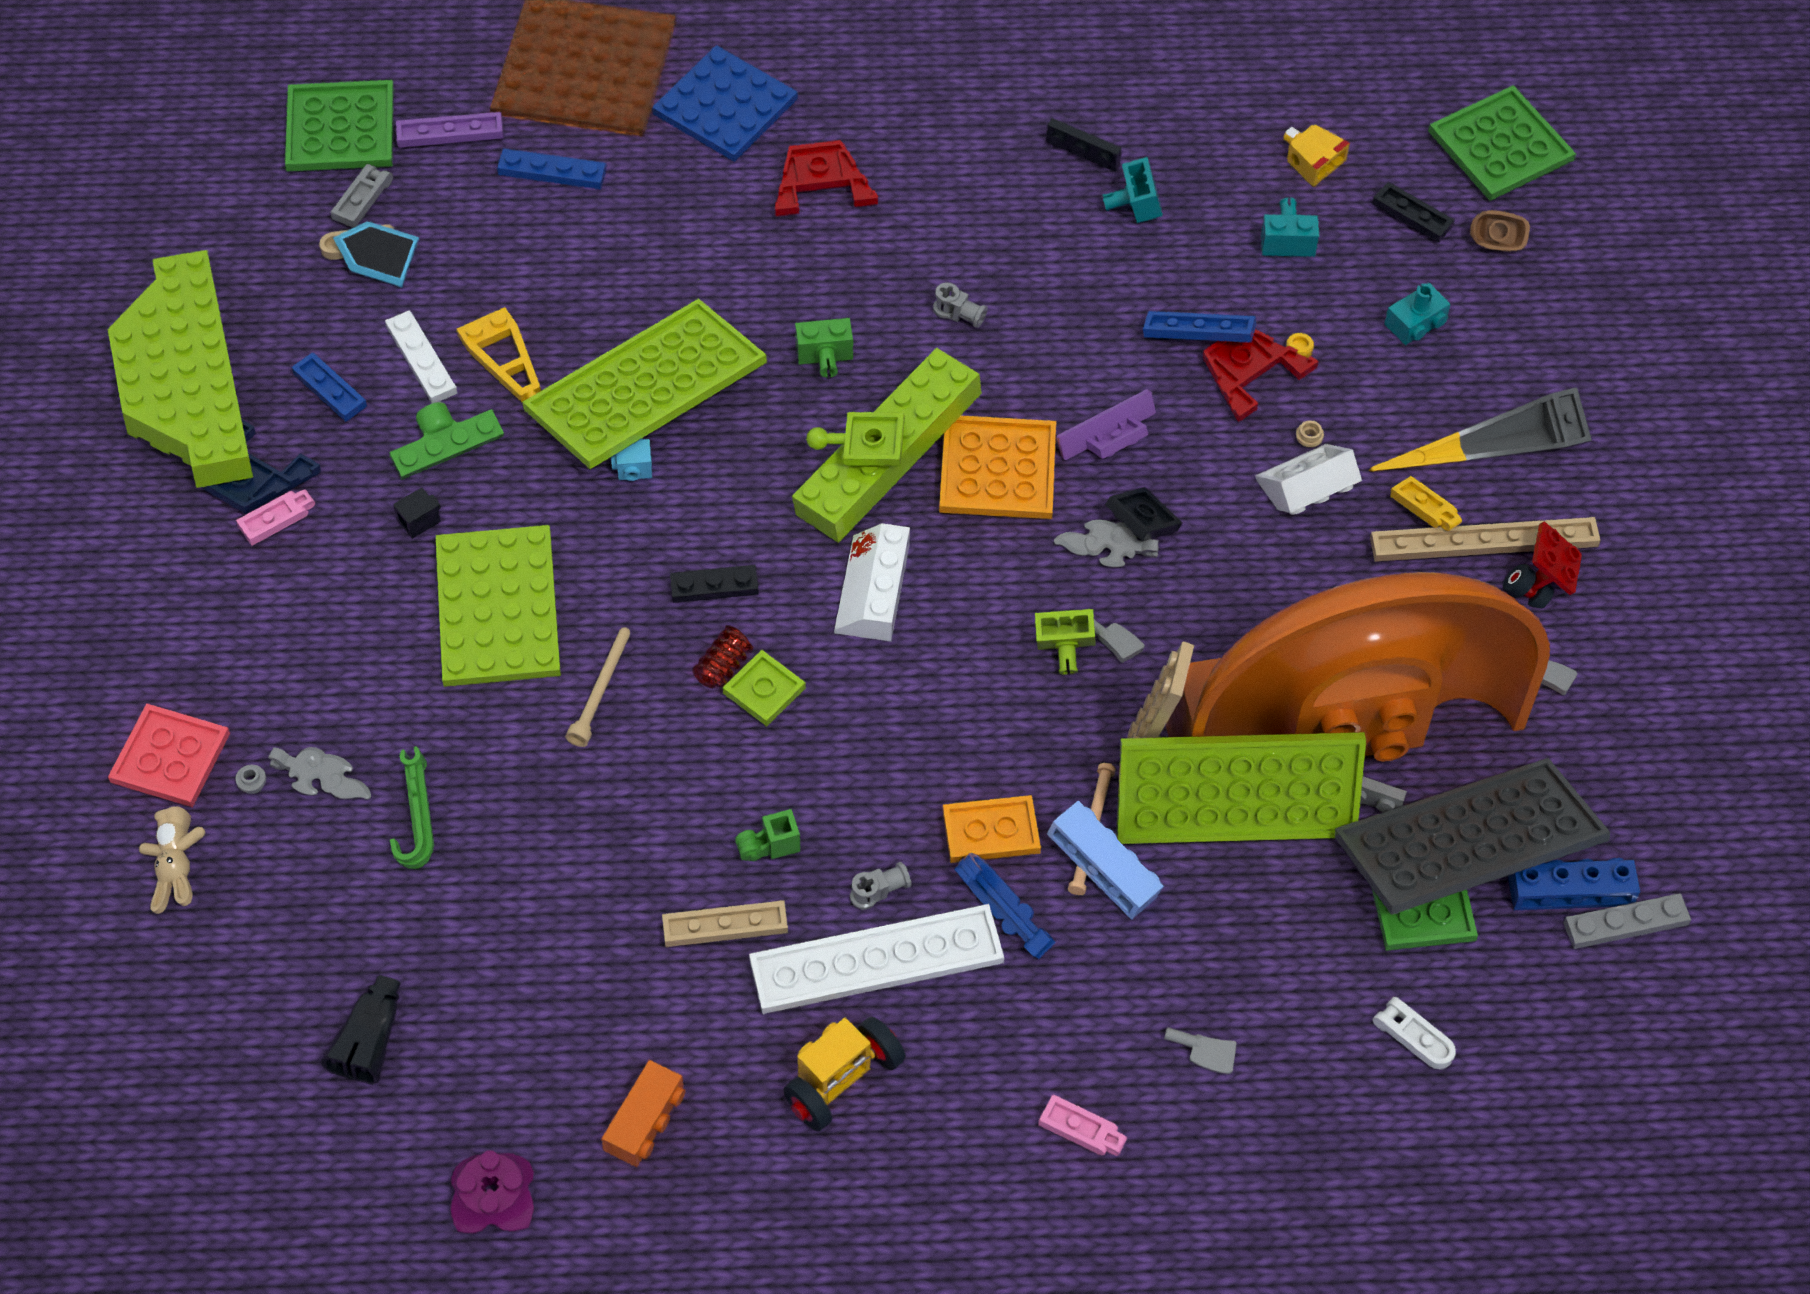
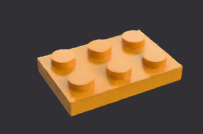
(991, 828)

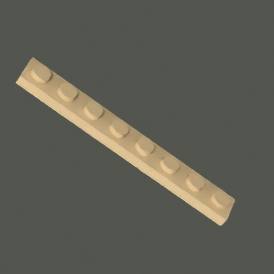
(1477, 539)

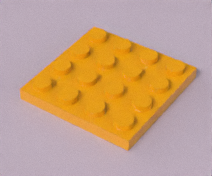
(998, 467)

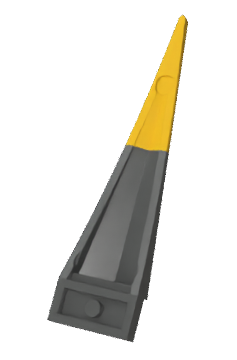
(1536, 427)

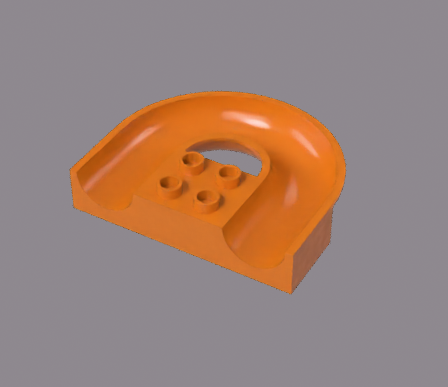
(1371, 663)

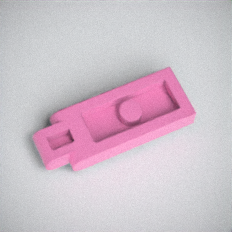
(275, 516)
(1082, 1127)

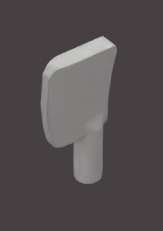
(1119, 641)
(1559, 677)
(1206, 1052)

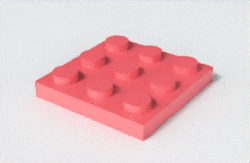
(169, 755)

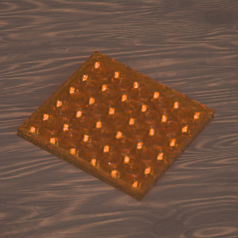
(584, 65)

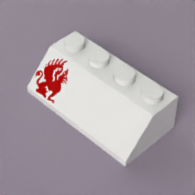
(873, 582)

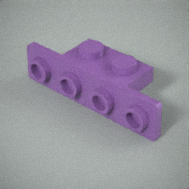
(1109, 429)

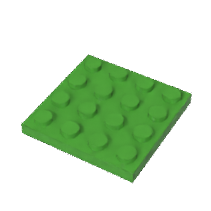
(339, 125)
(1501, 142)

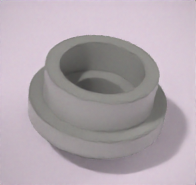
(254, 785)

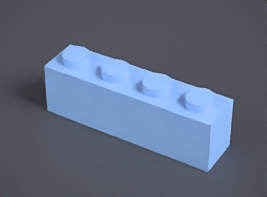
(1105, 859)

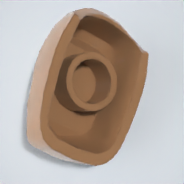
(1500, 230)

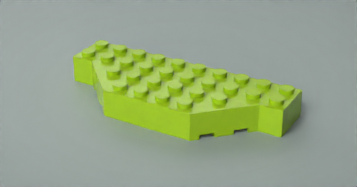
(178, 372)

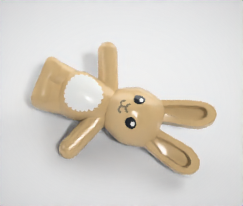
(171, 863)

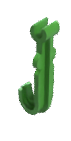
(419, 813)

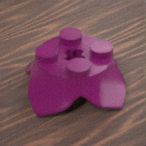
(507, 1207)

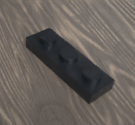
(1083, 144)
(1413, 212)
(714, 583)

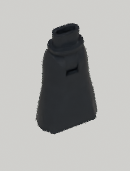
(363, 1040)

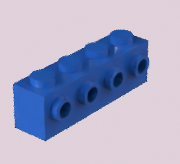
(1575, 885)

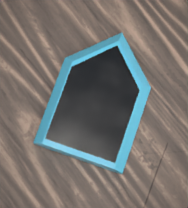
(377, 252)

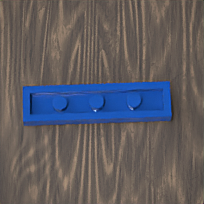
(551, 168)
(1199, 326)

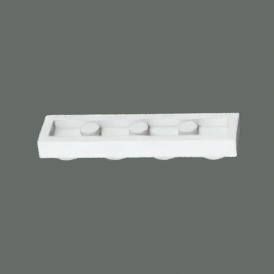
(421, 357)

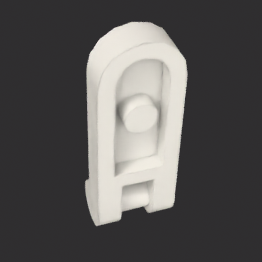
(1416, 1034)

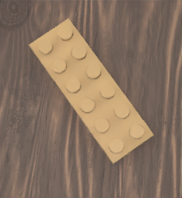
(1164, 695)

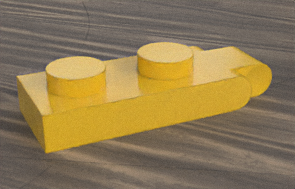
(1426, 504)

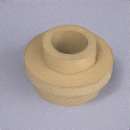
(1310, 428)

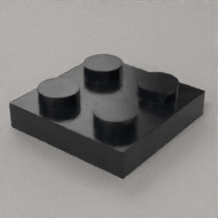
(1143, 513)

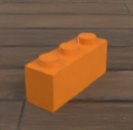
(644, 1114)

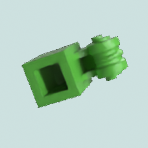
(777, 839)

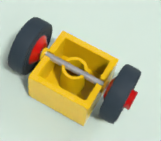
(836, 1063)

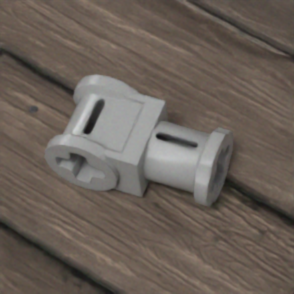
(957, 305)
(877, 885)

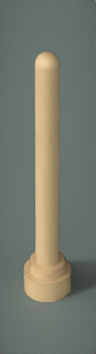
(580, 731)

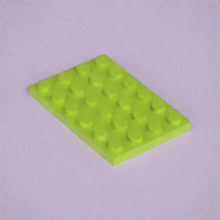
(497, 606)

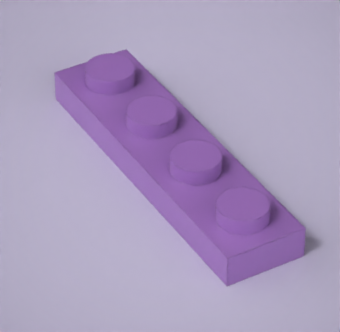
(449, 129)

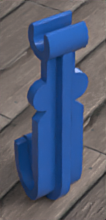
(1004, 904)

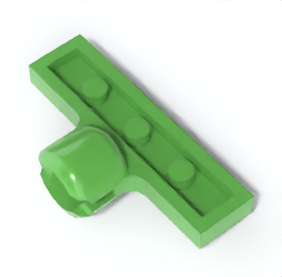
(444, 439)

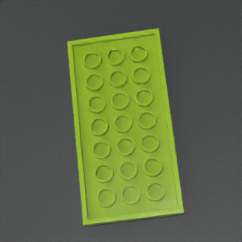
(644, 383)
(1238, 787)

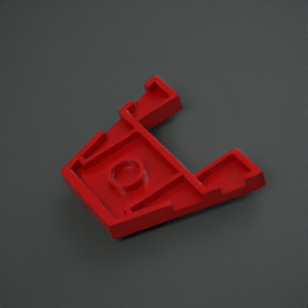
(821, 167)
(1240, 363)

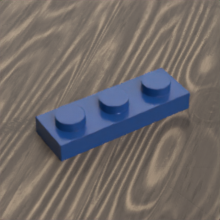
(329, 386)

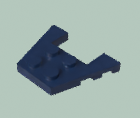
(266, 480)

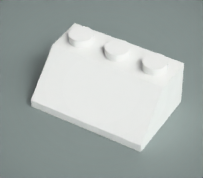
(1310, 478)

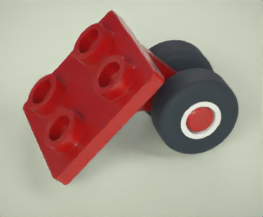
(1557, 563)

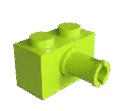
(1065, 632)

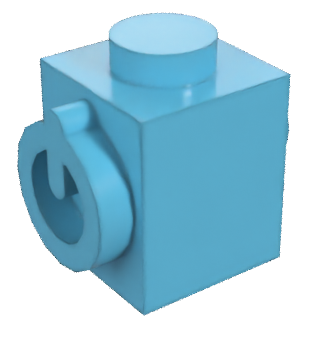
(634, 461)

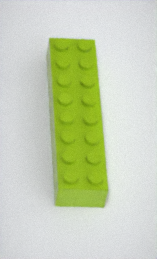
(931, 402)

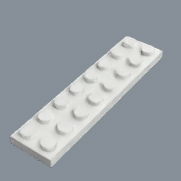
(876, 958)

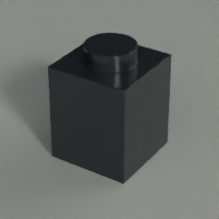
(417, 512)

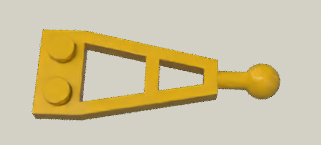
(493, 329)

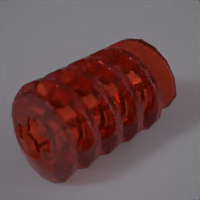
(722, 658)

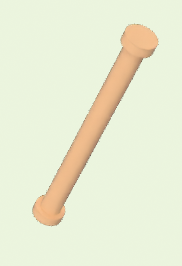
(1105, 773)

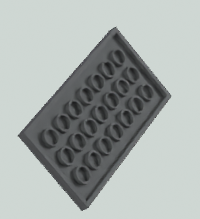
(1471, 835)

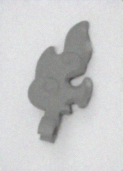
(1107, 535)
(315, 764)

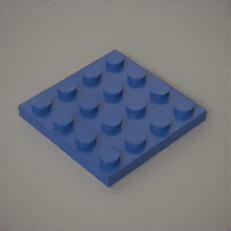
(725, 103)

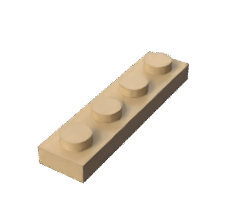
(724, 923)

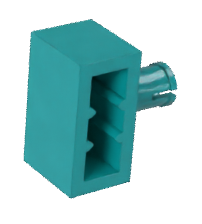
(1138, 192)
(1289, 232)
(1417, 314)

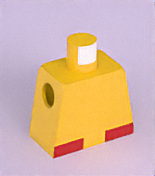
(1315, 152)

